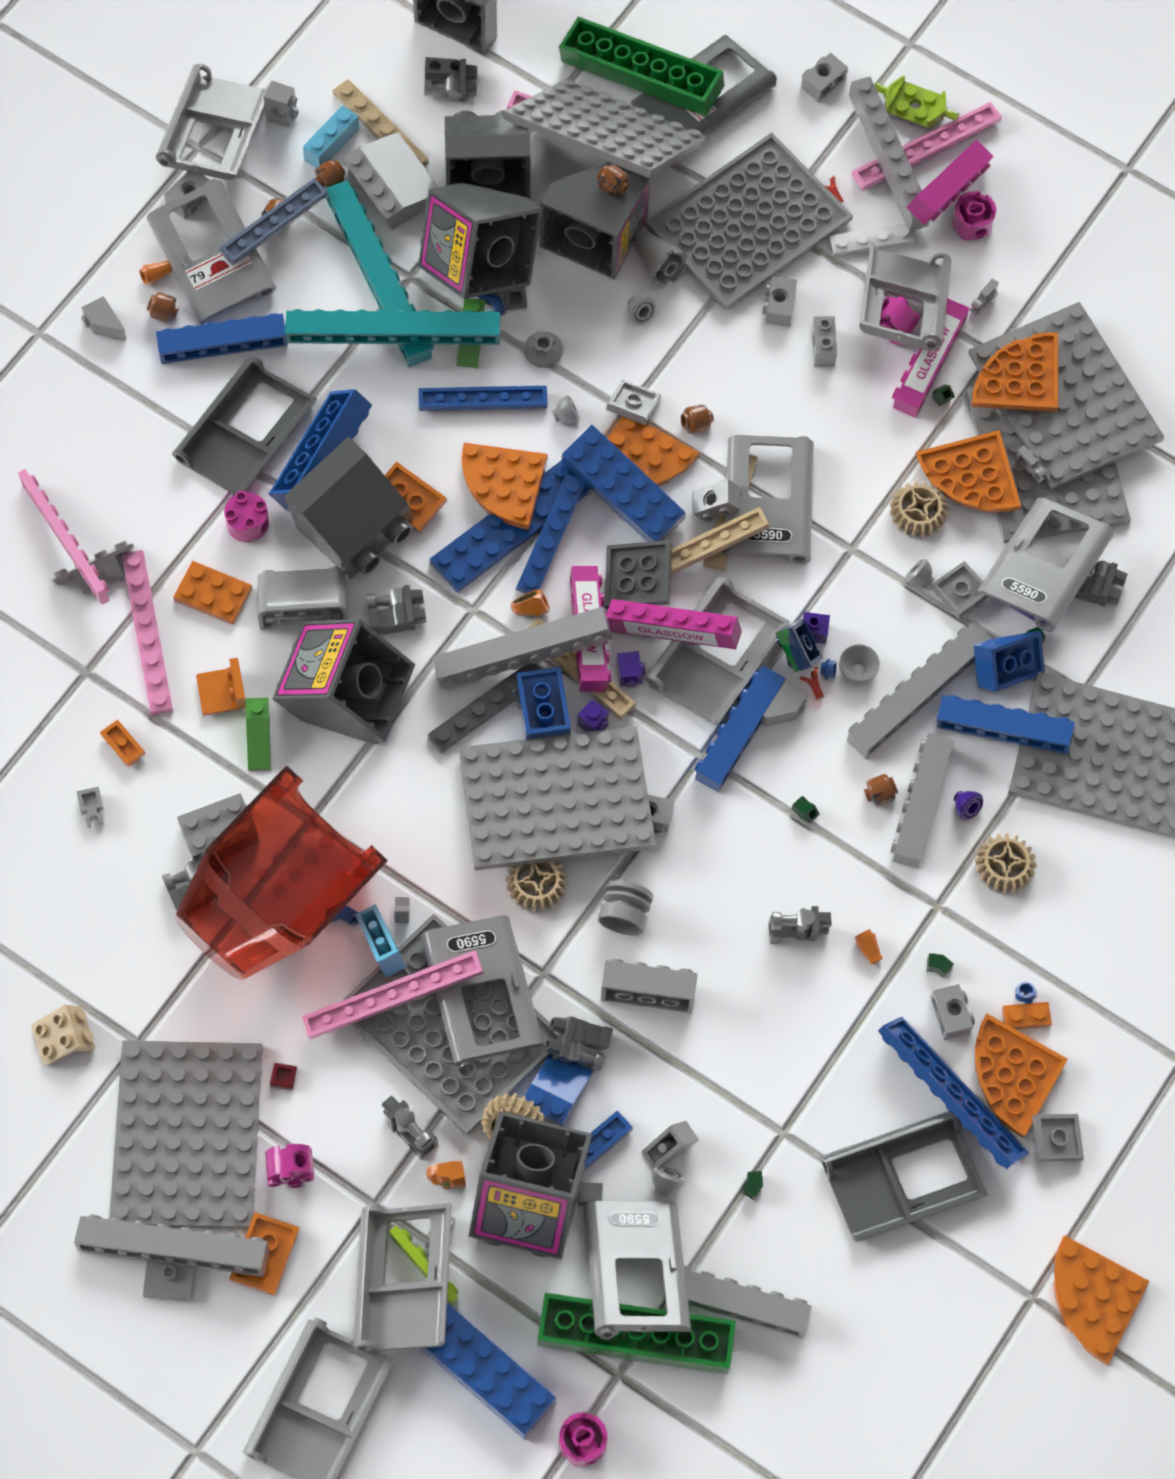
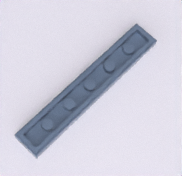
(273, 221)

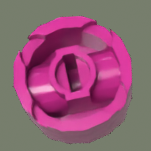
(973, 215)
(898, 315)
(246, 516)
(289, 1165)
(582, 1439)

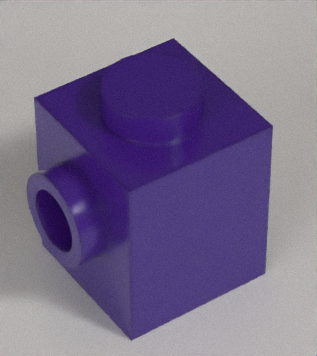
(818, 625)
(630, 669)
(593, 717)

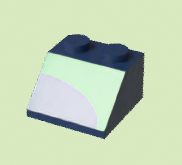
(798, 645)

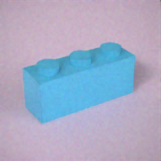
(331, 137)
(380, 940)

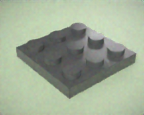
(639, 572)

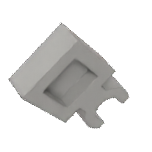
(987, 294)
(1029, 462)
(90, 803)

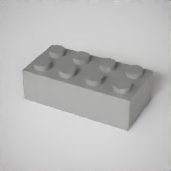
(649, 986)

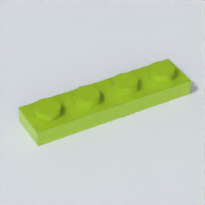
(418, 1258)

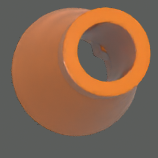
(153, 272)
(869, 946)

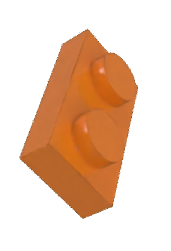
(122, 743)
(1027, 1015)

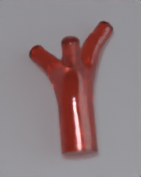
(833, 189)
(814, 683)

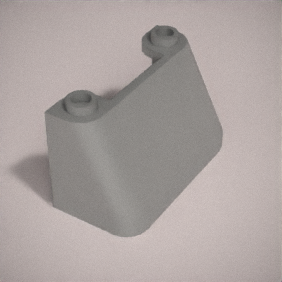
(301, 595)

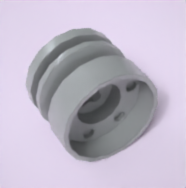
(625, 907)

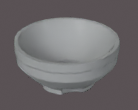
(540, 356)
(861, 655)

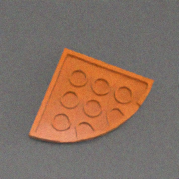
(1021, 376)
(652, 450)
(972, 473)
(504, 481)
(1014, 1073)
(1095, 1297)

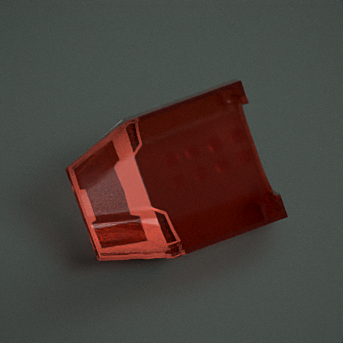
(271, 881)

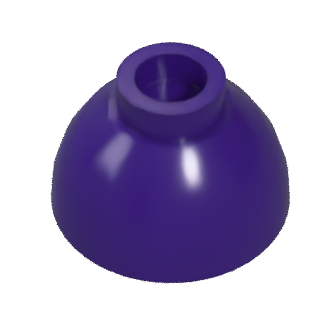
(968, 804)

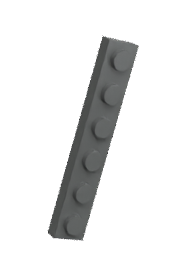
(477, 712)

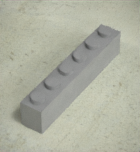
(923, 800)
(747, 1303)

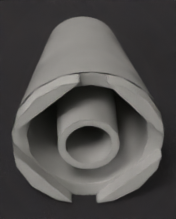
(660, 258)

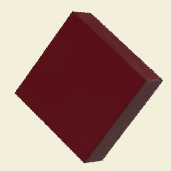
(283, 1076)

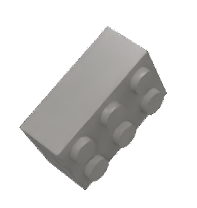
(208, 822)

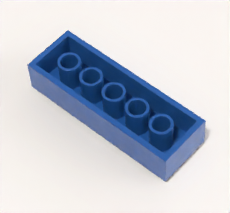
(335, 421)
(623, 486)
(491, 1375)

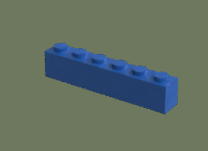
(221, 338)
(1005, 724)
(739, 729)

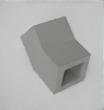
(402, 910)

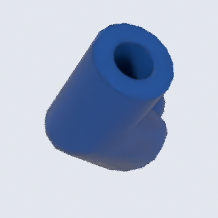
(496, 302)
(348, 915)

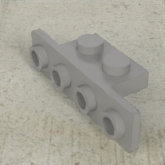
(105, 564)

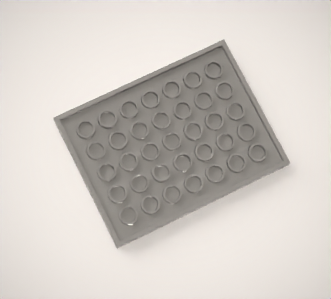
(606, 127)
(749, 220)
(1098, 407)
(1094, 495)
(1116, 761)
(556, 798)
(418, 1045)
(187, 1133)

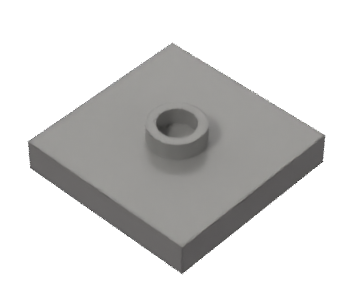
(633, 402)
(958, 589)
(1057, 1138)
(168, 1281)

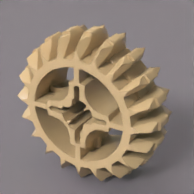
(917, 520)
(1023, 862)
(545, 879)
(511, 1105)

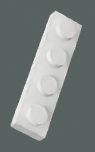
(860, 241)

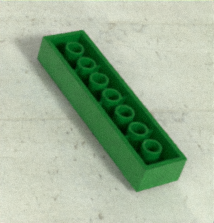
(642, 66)
(570, 1326)

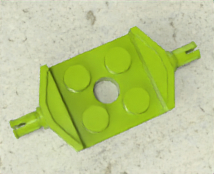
(902, 94)

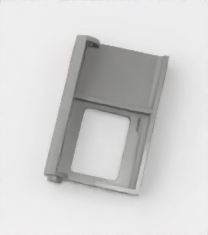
(217, 104)

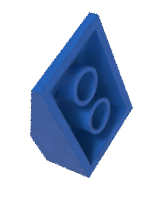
(1008, 660)
(543, 703)
(558, 1089)

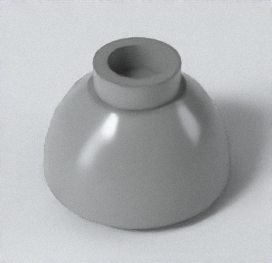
(641, 309)
(566, 411)
(920, 574)
(666, 1180)

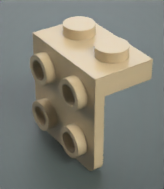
(62, 1033)

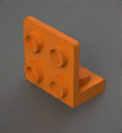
(221, 689)

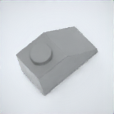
(102, 319)
(786, 705)
(670, 1144)

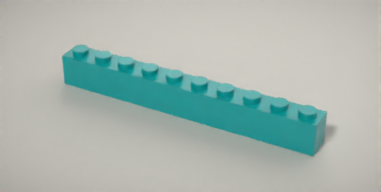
(372, 260)
(393, 327)

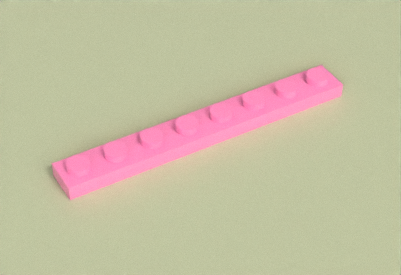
(933, 142)
(68, 541)
(147, 632)
(392, 994)

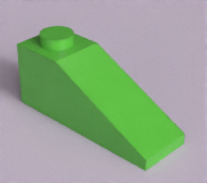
(469, 354)
(258, 733)

